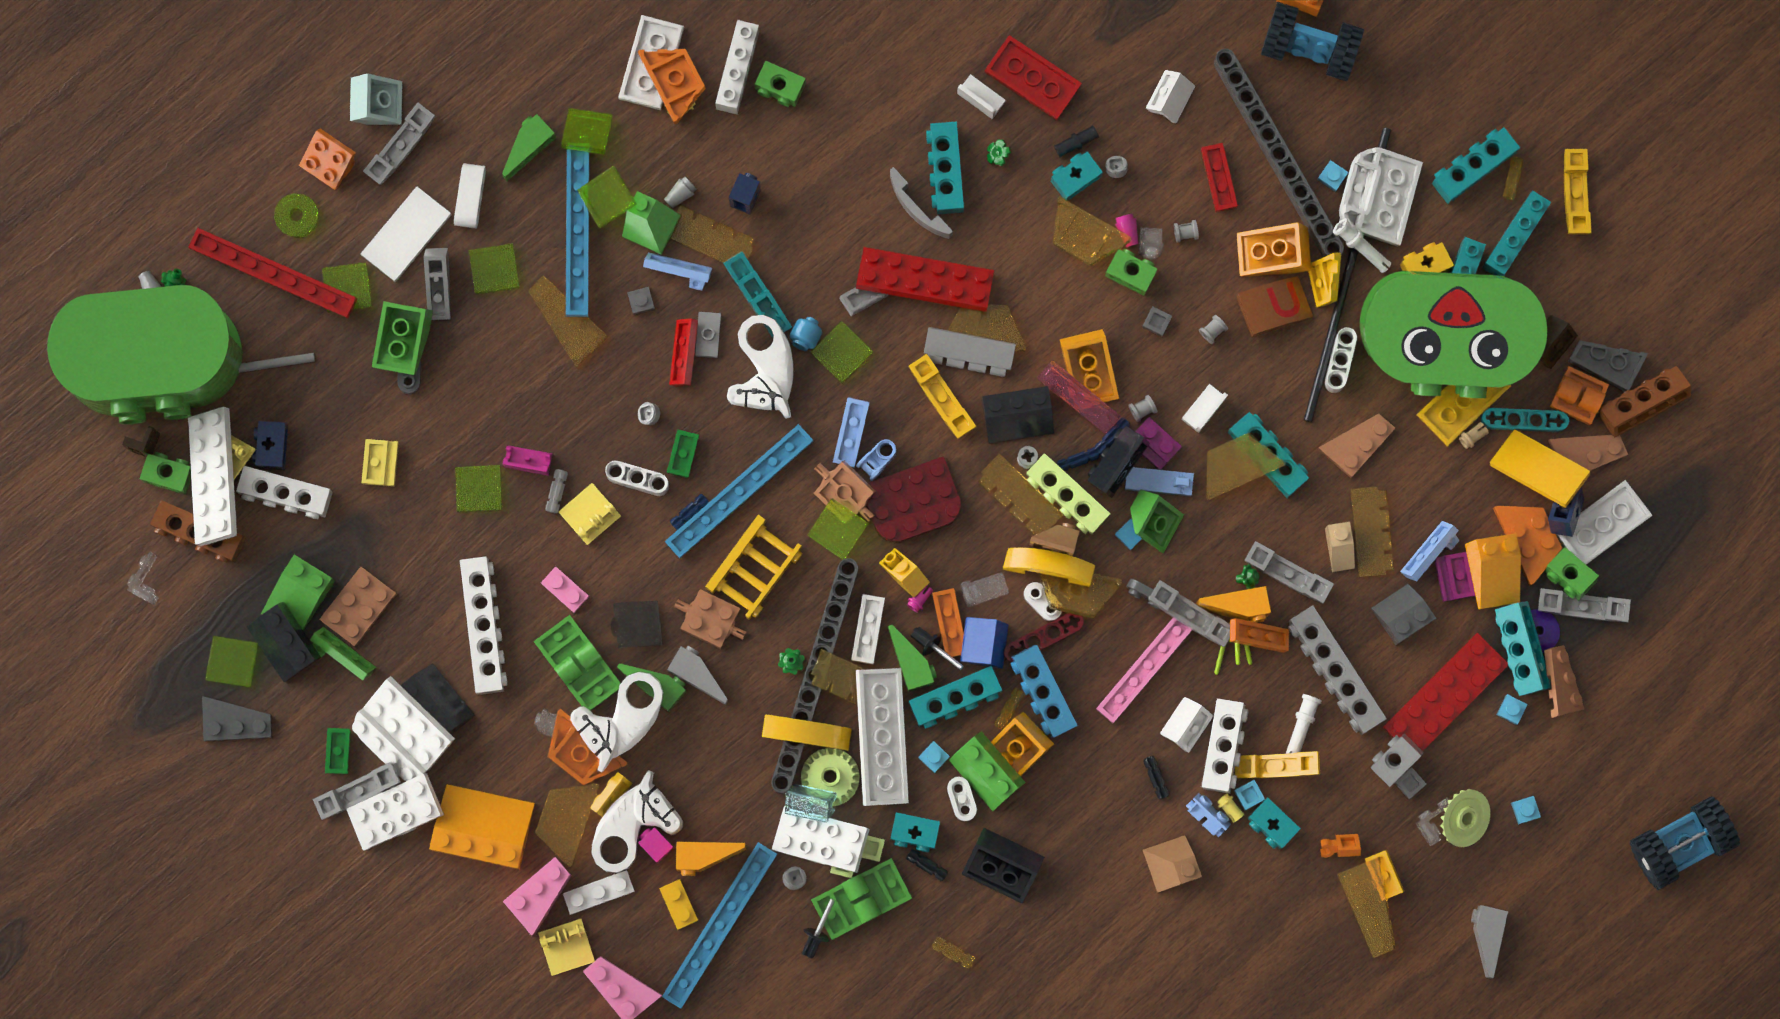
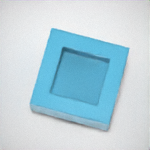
(1332, 175)
(1511, 709)
(934, 757)
(1249, 795)
(1526, 810)

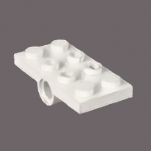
(395, 811)
(825, 843)

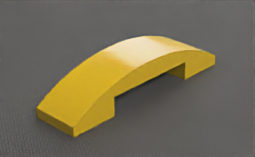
(1576, 191)
(941, 396)
(1049, 563)
(806, 732)
(1278, 765)

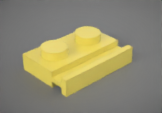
(380, 462)

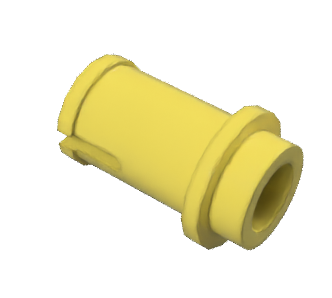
(1230, 807)

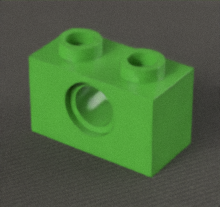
(770, 75)
(1138, 282)
(154, 467)
(1568, 562)

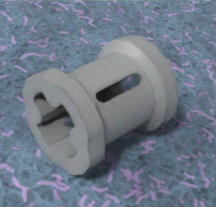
(1186, 231)
(1213, 329)
(1142, 408)
(1031, 452)

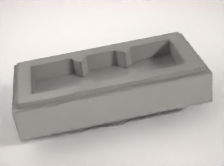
(858, 300)
(708, 334)

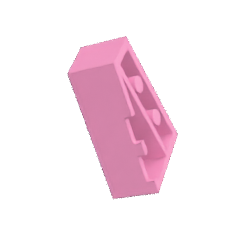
(537, 895)
(621, 990)

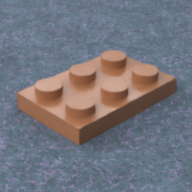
(358, 606)

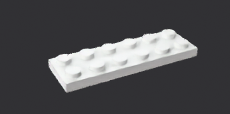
(212, 476)
(882, 736)

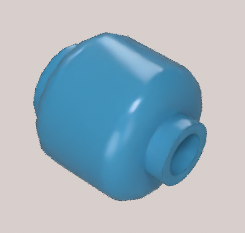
(805, 334)

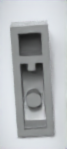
(437, 282)
(692, 670)
(1489, 930)

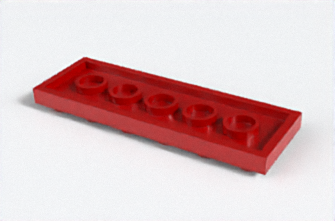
(925, 279)
(1447, 693)

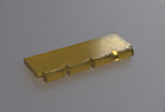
(714, 243)
(1016, 489)
(1368, 531)
(839, 673)

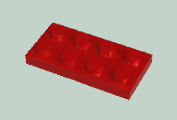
(1033, 77)

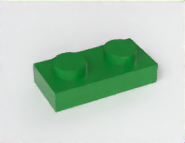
(683, 453)
(337, 751)

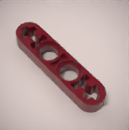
(1041, 634)

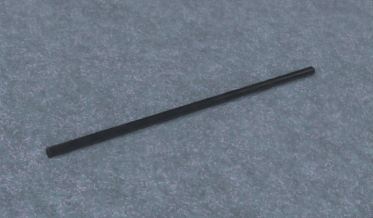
(1335, 319)

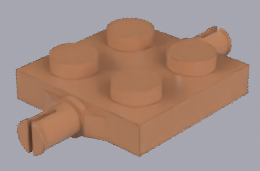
(846, 488)
(710, 619)

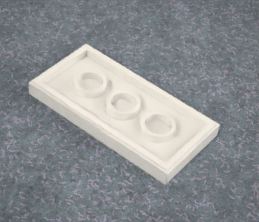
(650, 36)
(406, 234)
(1606, 522)

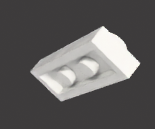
(868, 629)
(598, 892)

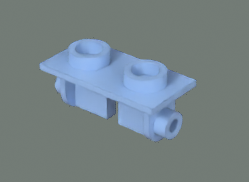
(1215, 819)

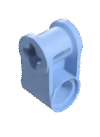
(877, 460)

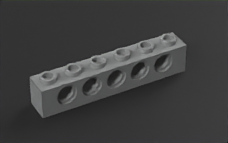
(1336, 657)

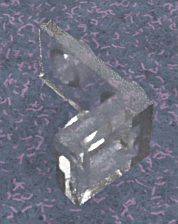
(1150, 243)
(135, 580)
(984, 589)
(545, 722)
(1429, 830)

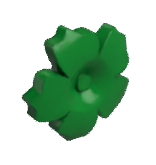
(998, 152)

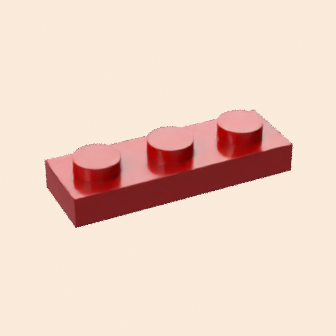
(1219, 177)
(683, 352)

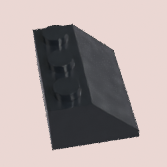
(1018, 414)
(1118, 461)
(283, 641)
(438, 698)
(1003, 865)

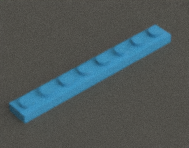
(577, 235)
(739, 491)
(719, 925)

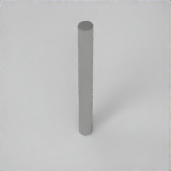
(277, 362)

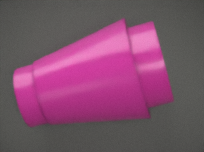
(1128, 225)

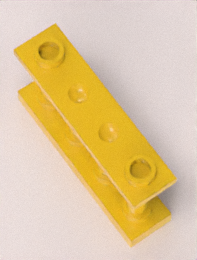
(745, 548)

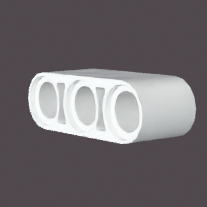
(469, 195)
(1344, 350)
(627, 473)

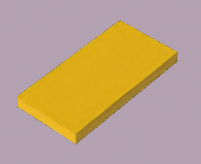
(1451, 414)
(1540, 468)

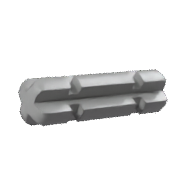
(556, 491)

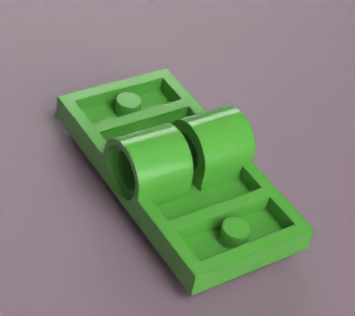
(578, 663)
(862, 898)

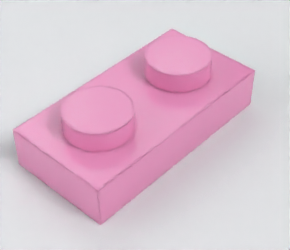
(565, 589)

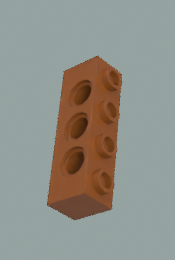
(1658, 401)
(163, 520)

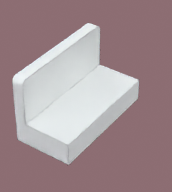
(1171, 95)
(981, 96)
(1204, 408)
(1187, 724)

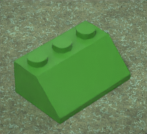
(986, 771)

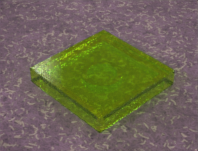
(586, 131)
(606, 197)
(494, 268)
(352, 280)
(841, 352)
(478, 488)
(837, 529)
(231, 661)

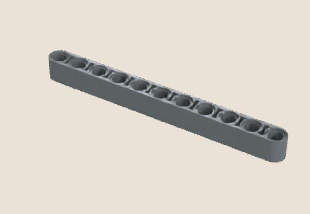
(1277, 144)
(806, 686)

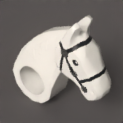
(775, 369)
(616, 735)
(624, 818)

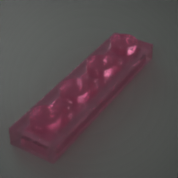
(1078, 397)

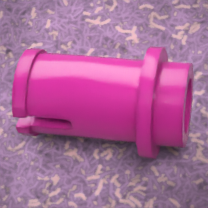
(916, 603)

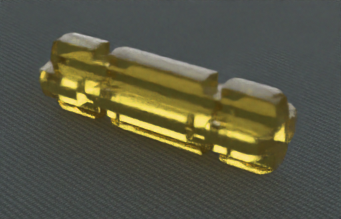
(1513, 178)
(1009, 708)
(953, 952)

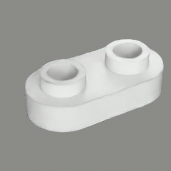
(1040, 603)
(961, 799)

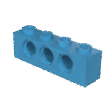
(1064, 720)

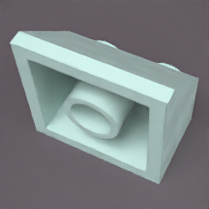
(376, 100)

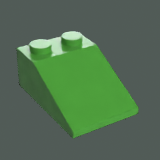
(401, 337)
(301, 589)

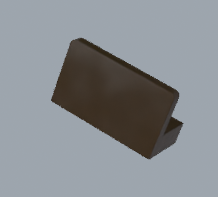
(1559, 338)
(146, 446)

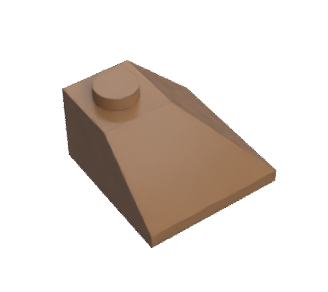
(1056, 539)
(1172, 863)

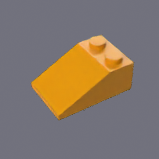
(1274, 250)
(1090, 363)
(1495, 570)
(1244, 604)
(1022, 743)
(699, 856)

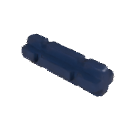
(1108, 440)
(1078, 459)
(689, 511)

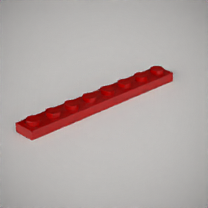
(272, 273)

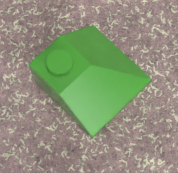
(650, 223)
(1154, 519)

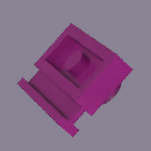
(1161, 446)
(1454, 577)

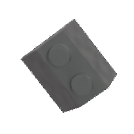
(1403, 614)

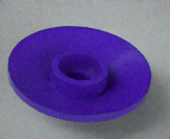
(1550, 628)

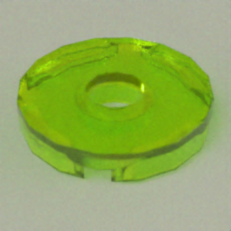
(305, 224)

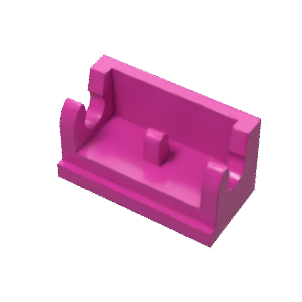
(527, 460)

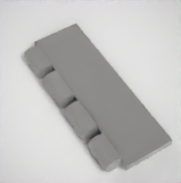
(974, 349)

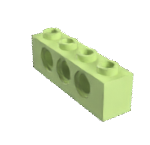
(1045, 467)

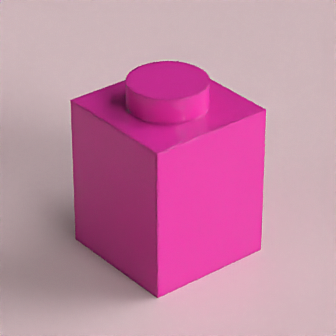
(655, 844)

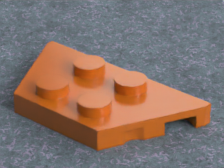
(673, 79)
(1534, 537)
(573, 755)

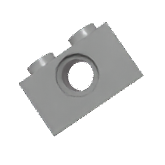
(1409, 754)

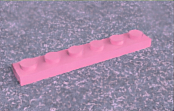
(1143, 670)

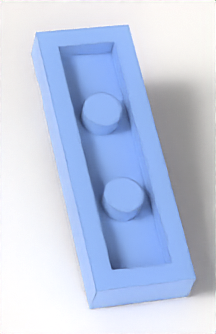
(697, 273)
(851, 431)
(1160, 481)
(1442, 537)

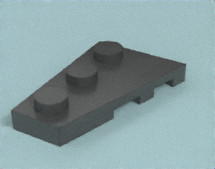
(1610, 364)
(233, 722)

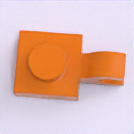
(1344, 845)

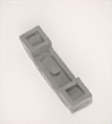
(400, 145)
(935, 226)
(1288, 573)
(1587, 608)
(1190, 614)
(357, 791)

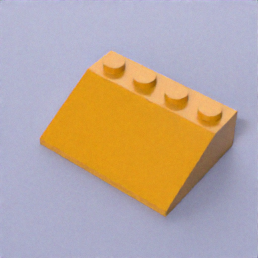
(482, 826)

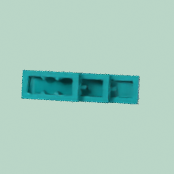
(755, 291)

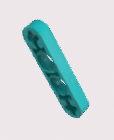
(1525, 424)

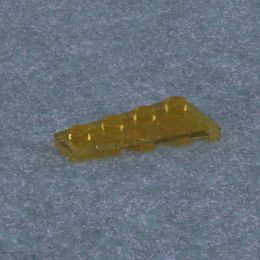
(576, 334)
(1368, 901)

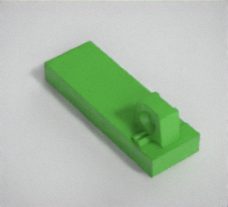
(328, 643)

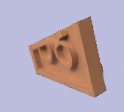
(1358, 444)
(1590, 451)
(1563, 682)

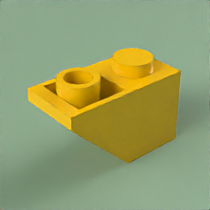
(904, 572)

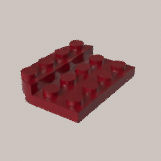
(914, 501)

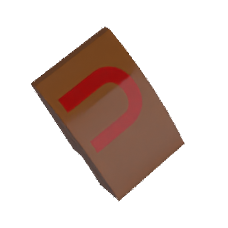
(1274, 306)

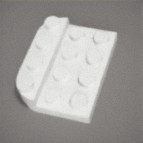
(1380, 194)
(401, 731)

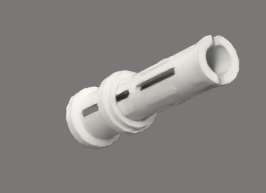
(1355, 239)
(1304, 718)

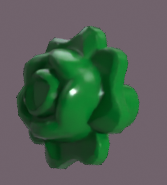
(173, 278)
(1249, 577)
(791, 661)

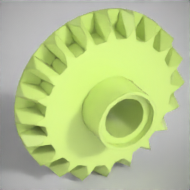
(838, 762)
(1466, 818)

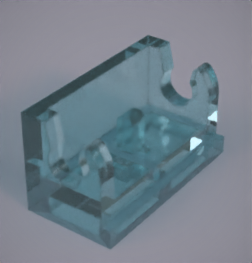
(809, 803)

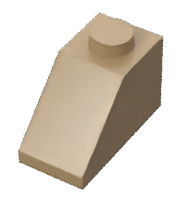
(1340, 546)

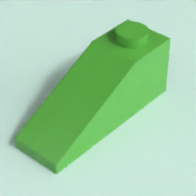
(530, 141)
(913, 665)
(672, 688)

